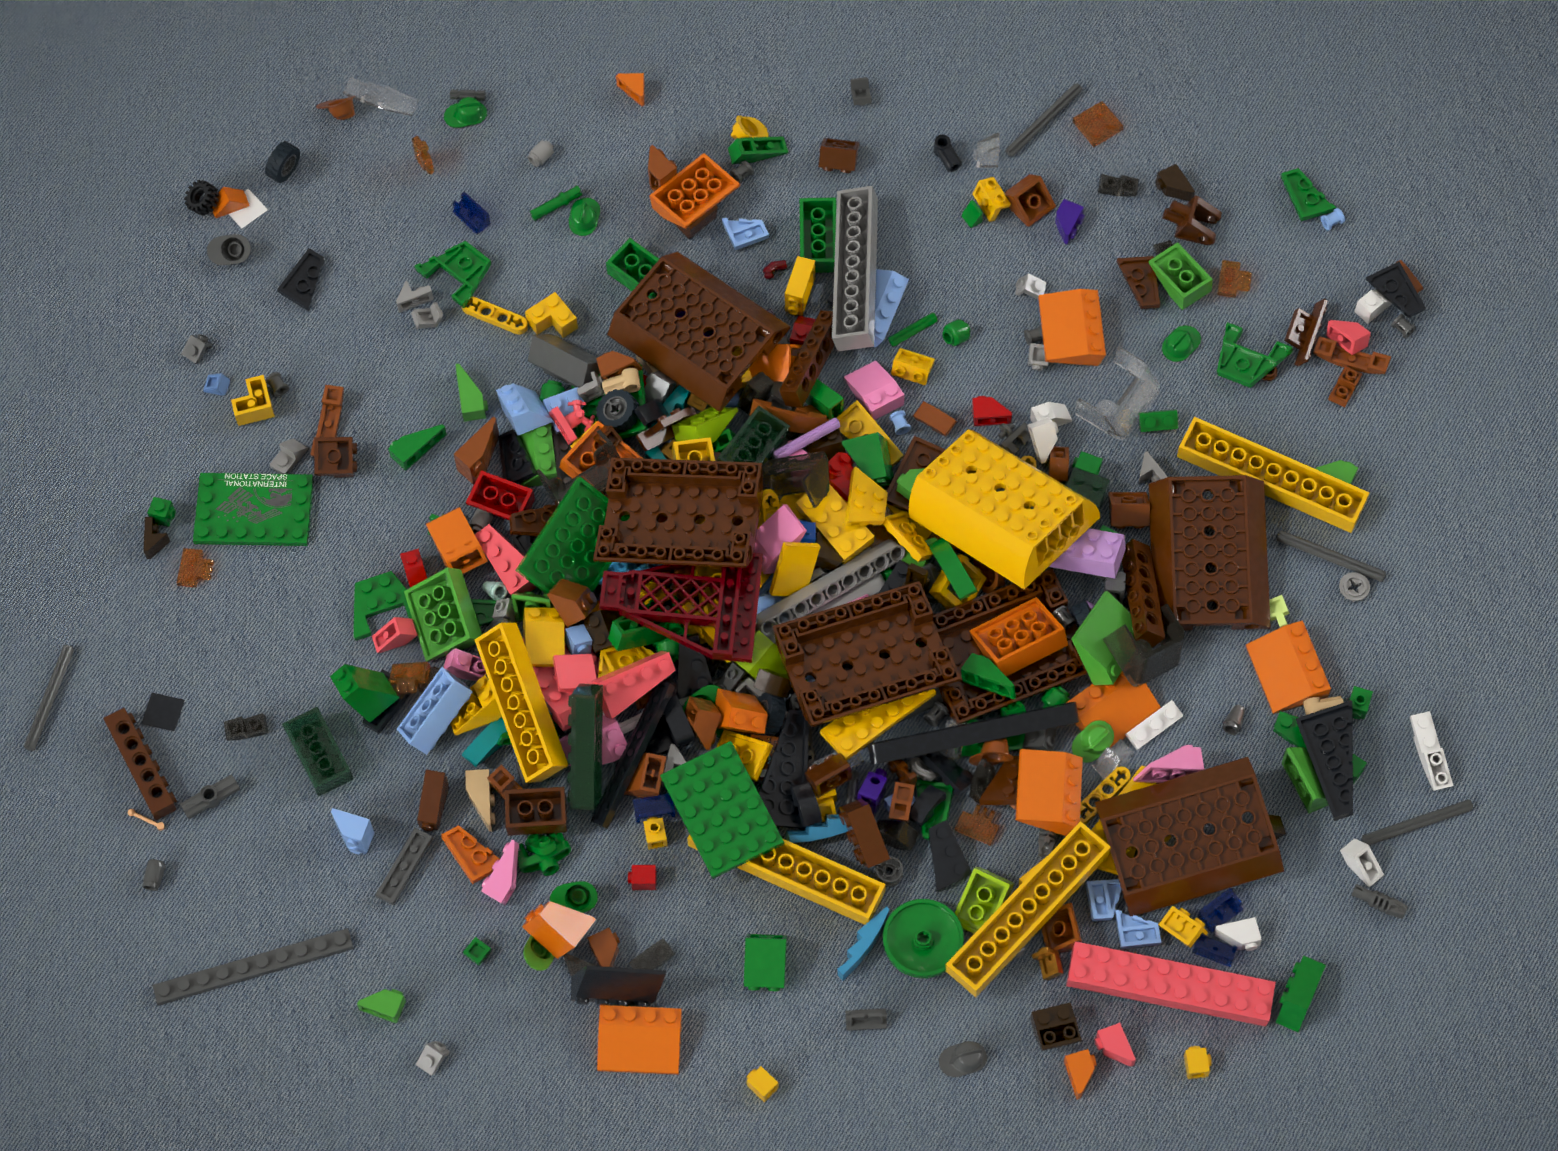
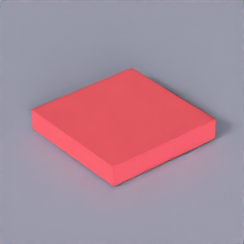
(573, 670)

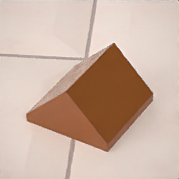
(1062, 930)

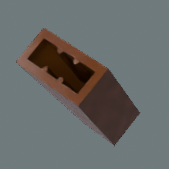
(432, 800)

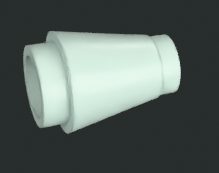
(495, 590)

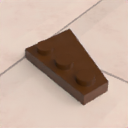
(1141, 280)
(530, 521)
(1003, 786)

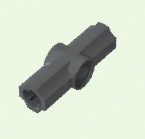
(199, 803)

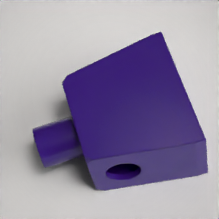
(873, 789)

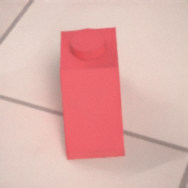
(1349, 335)
(394, 634)
(1115, 1044)

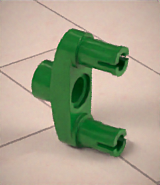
(545, 863)

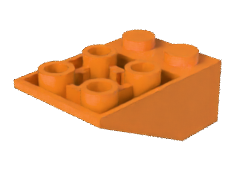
(456, 541)

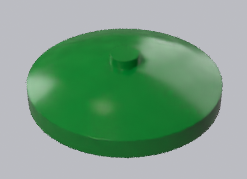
(922, 937)

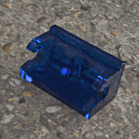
(471, 213)
(653, 807)
(1220, 910)
(1214, 950)

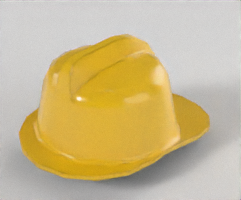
(748, 127)

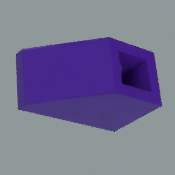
(1068, 218)

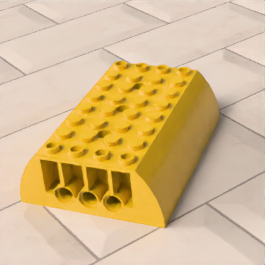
(961, 505)

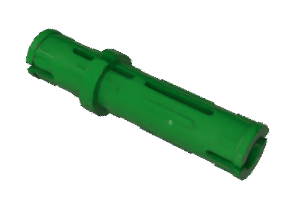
(555, 203)

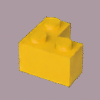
(551, 312)
(256, 405)

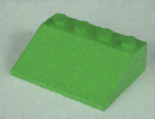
(443, 613)
(1088, 640)

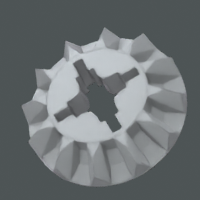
(1357, 580)
(921, 770)

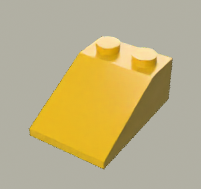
(543, 635)

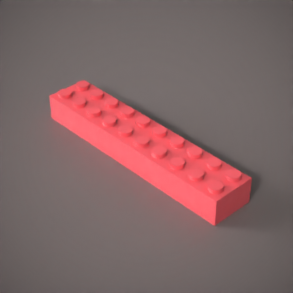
(1170, 984)

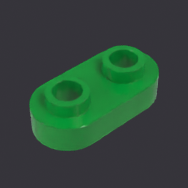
(540, 844)

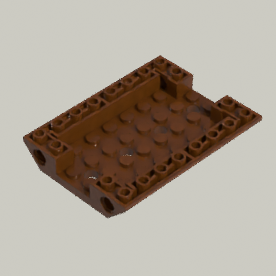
(679, 345)
(683, 494)
(1236, 550)
(953, 626)
(857, 636)
(1197, 861)

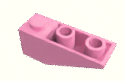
(464, 665)
(503, 878)

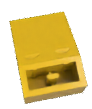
(478, 710)

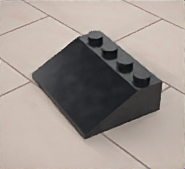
(616, 986)

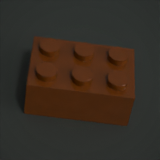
(535, 811)
(863, 833)

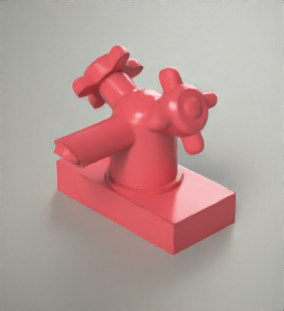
(568, 422)

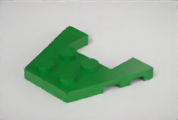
(462, 263)
(1246, 365)
(375, 597)

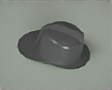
(228, 249)
(962, 1059)

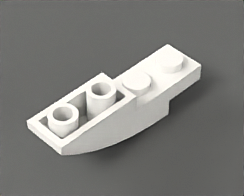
(1429, 751)

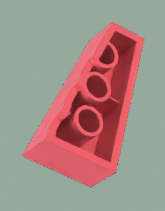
(504, 559)
(633, 681)

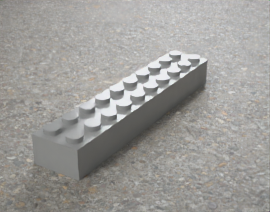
(855, 269)

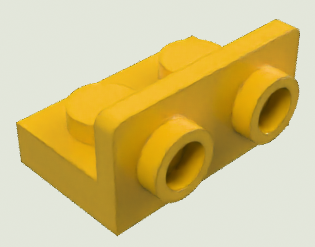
(990, 198)
(912, 366)
(1182, 926)

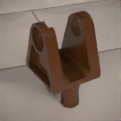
(1186, 220)

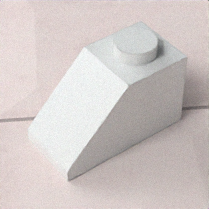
(1371, 305)
(1054, 411)
(1043, 437)
(1362, 861)
(1240, 933)

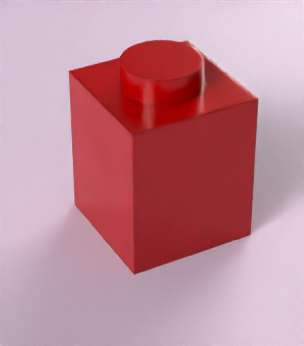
(642, 877)

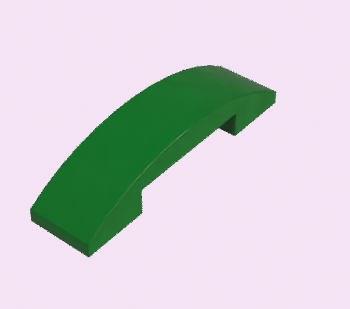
(952, 568)

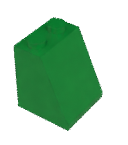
(872, 457)
(364, 690)
(765, 961)

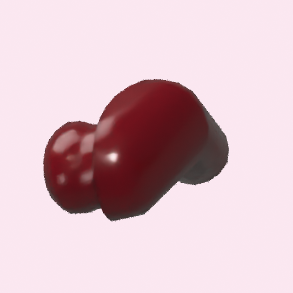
(772, 266)

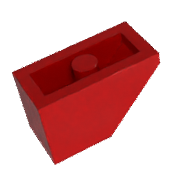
(801, 330)
(988, 412)
(413, 567)

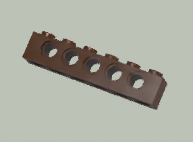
(809, 361)
(1142, 593)
(116, 724)

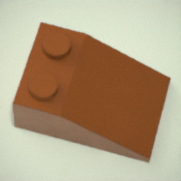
(477, 451)

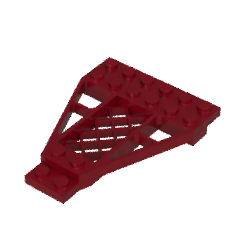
(735, 608)

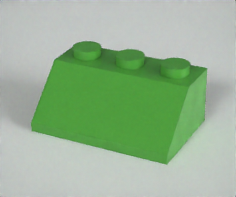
(541, 453)
(1304, 778)

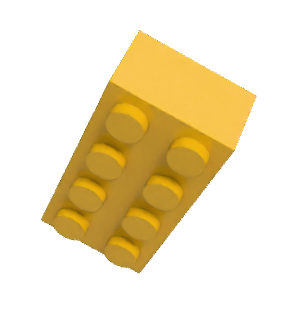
(830, 521)

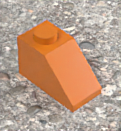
(1080, 1069)

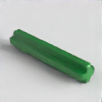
(912, 329)

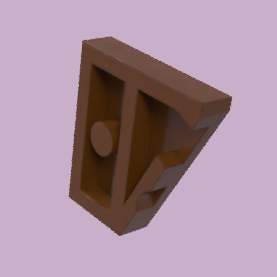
(900, 768)

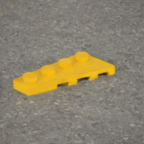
(858, 422)

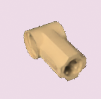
(627, 381)
(1316, 704)

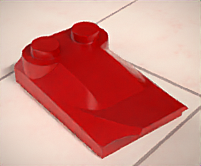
(840, 473)

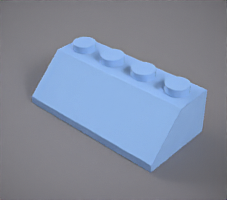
(889, 292)
(434, 710)

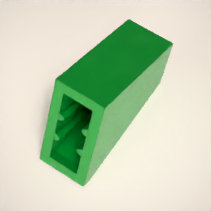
(826, 400)

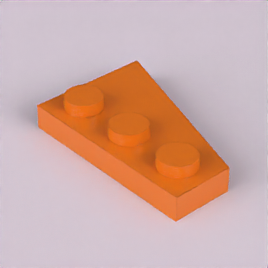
(469, 853)

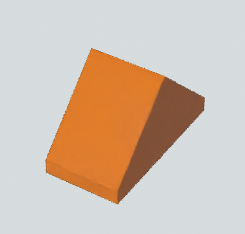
(632, 85)
(230, 201)

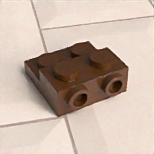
(334, 456)

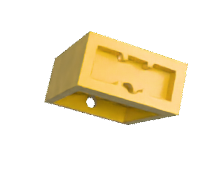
(799, 286)
(944, 596)

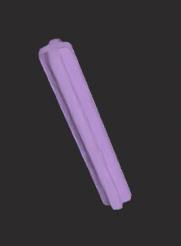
(807, 438)

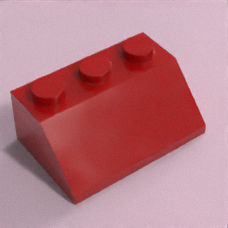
(499, 496)

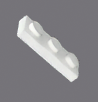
(1154, 725)

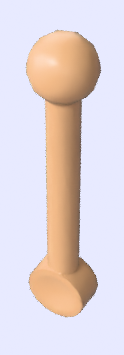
(160, 826)

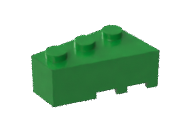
(629, 634)
(1300, 993)

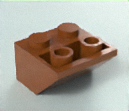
(659, 168)
(703, 719)
(646, 778)

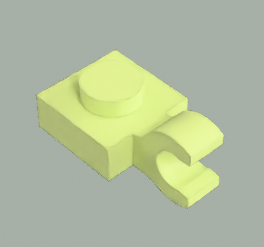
(1278, 610)

